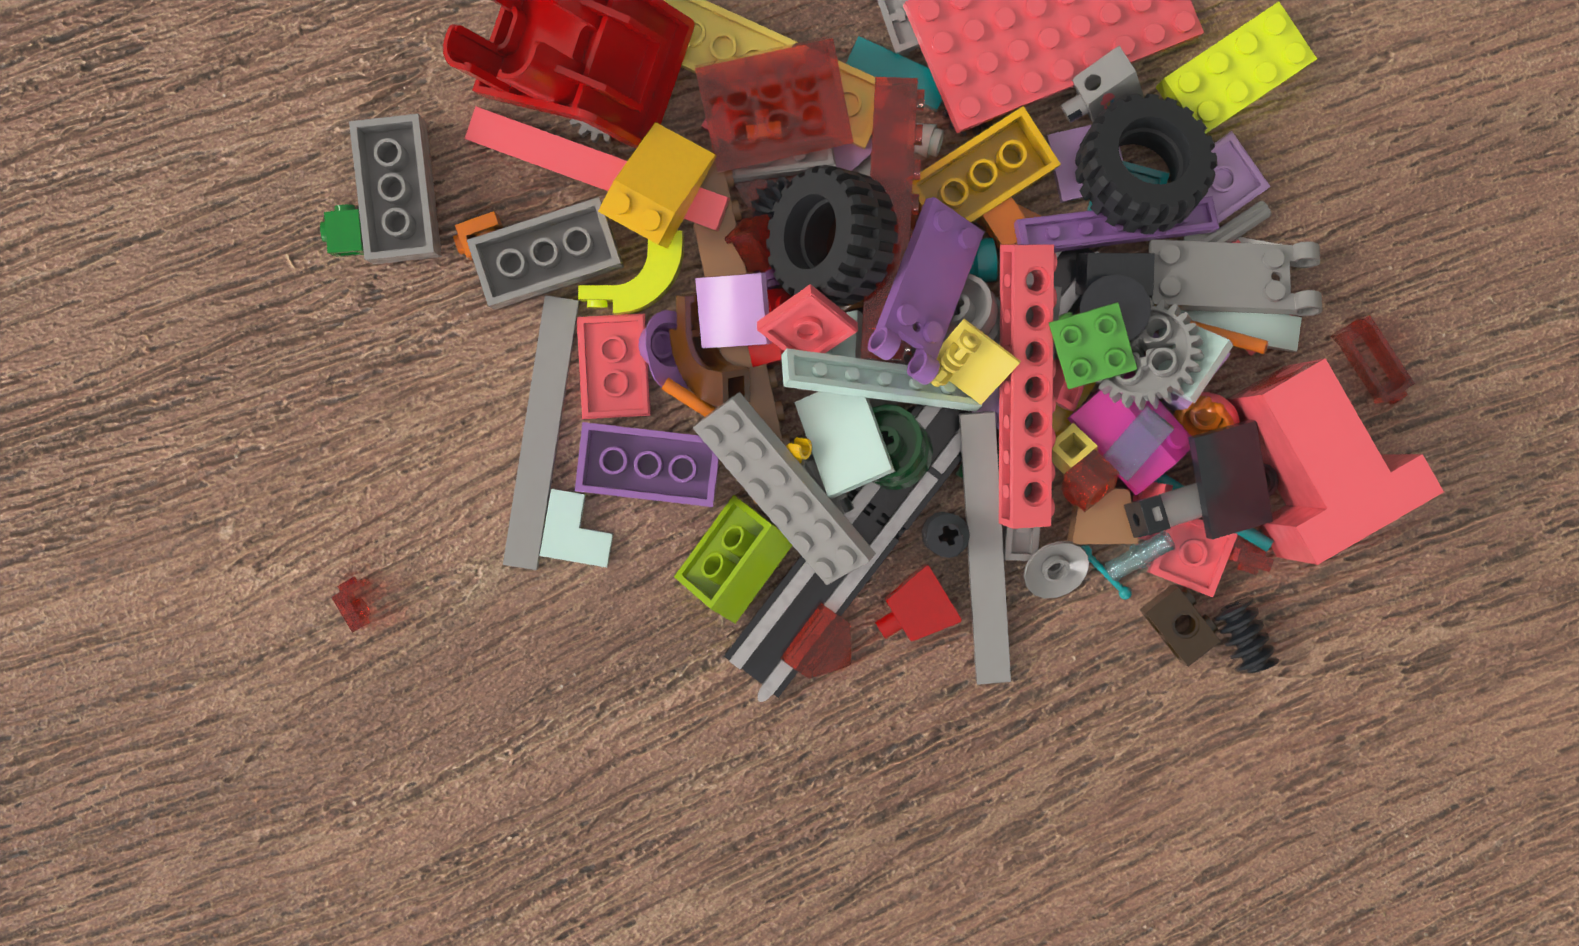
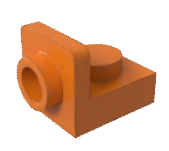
(473, 228)

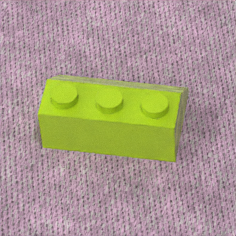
(733, 559)

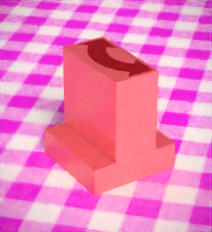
(1326, 464)

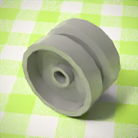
(978, 307)

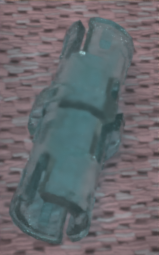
(1140, 556)

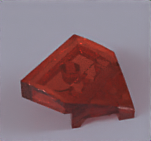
(820, 645)

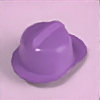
(656, 348)

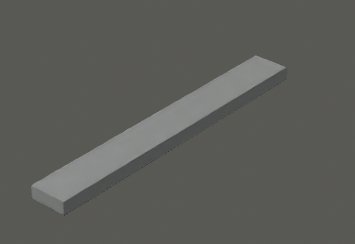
(541, 432)
(985, 547)

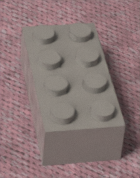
(395, 189)
(545, 254)

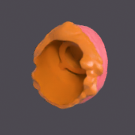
(1207, 414)

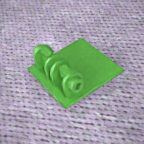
(1092, 345)

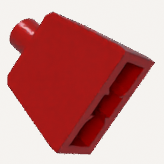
(918, 607)

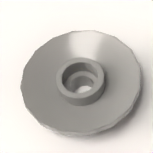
(1056, 569)

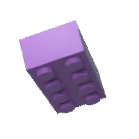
(646, 465)

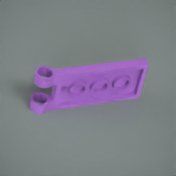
(927, 288)

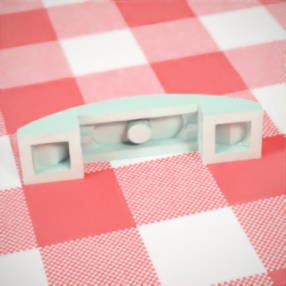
(1279, 330)

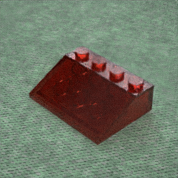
(774, 103)

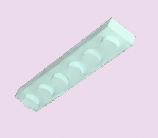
(867, 379)

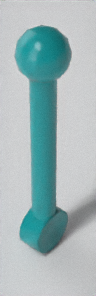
(1124, 591)

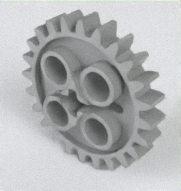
(1149, 382)

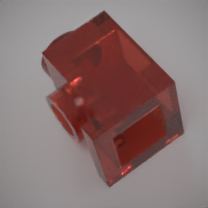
(750, 242)

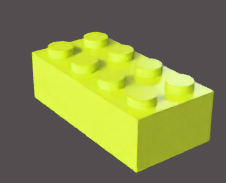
(1239, 68)

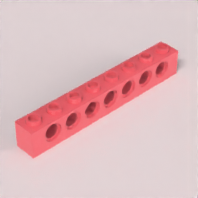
(1014, 402)

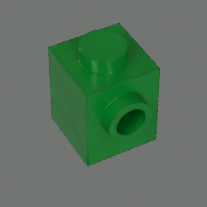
(342, 231)

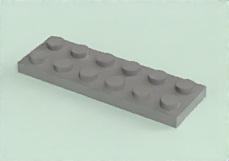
(783, 489)

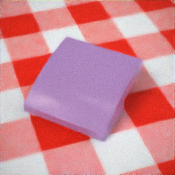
(731, 309)

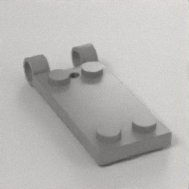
(1233, 276)

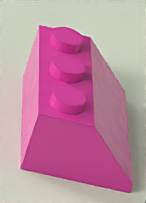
(1106, 421)

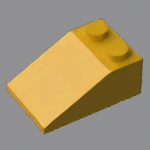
(657, 185)

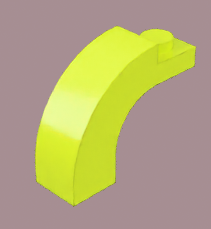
(647, 287)

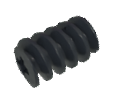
(957, 539)
(1246, 636)

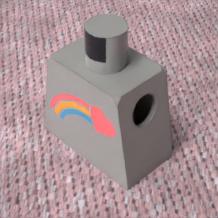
(1102, 84)

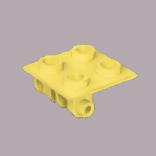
(973, 362)

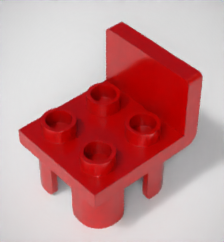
(579, 60)

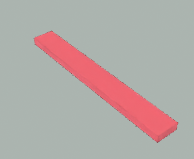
(573, 160)

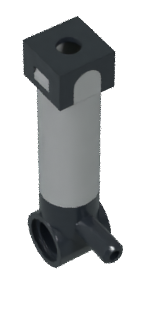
(1174, 507)

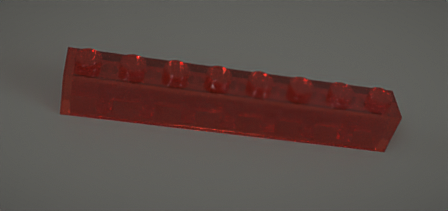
(895, 168)

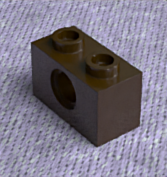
(1162, 615)

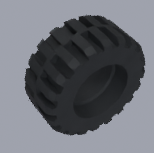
(1169, 133)
(861, 239)

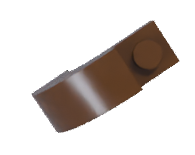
(704, 368)

